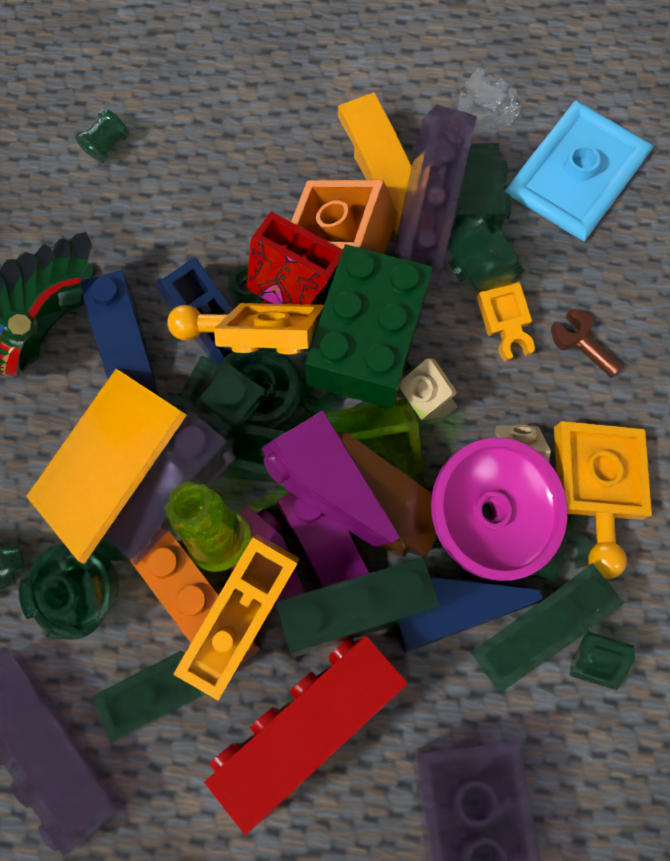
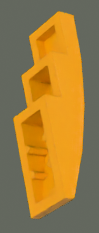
(377, 147)

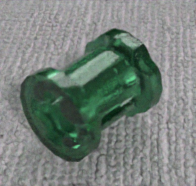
(102, 135)

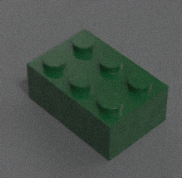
(368, 326)

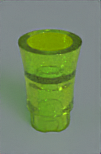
(207, 526)

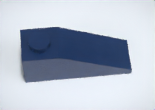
(194, 287)
(118, 327)
(462, 608)

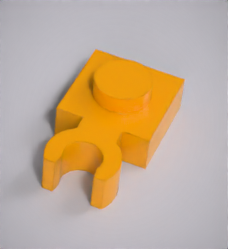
(506, 313)

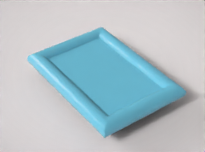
(579, 170)

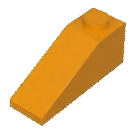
(236, 616)

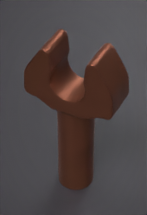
(584, 341)

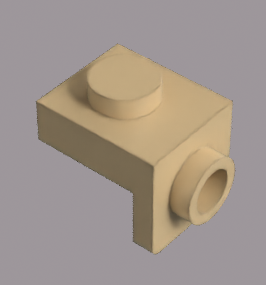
(429, 391)

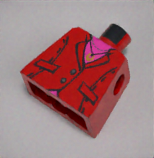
(289, 262)

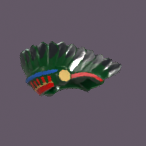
(37, 294)

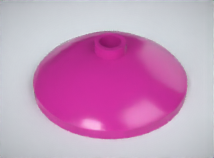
(524, 503)

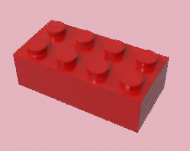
(299, 739)

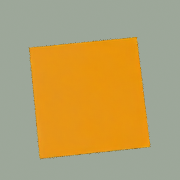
(103, 462)

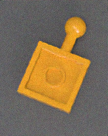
(251, 326)
(604, 478)

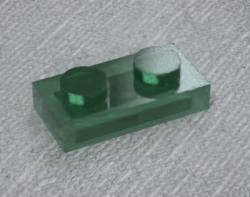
(144, 698)

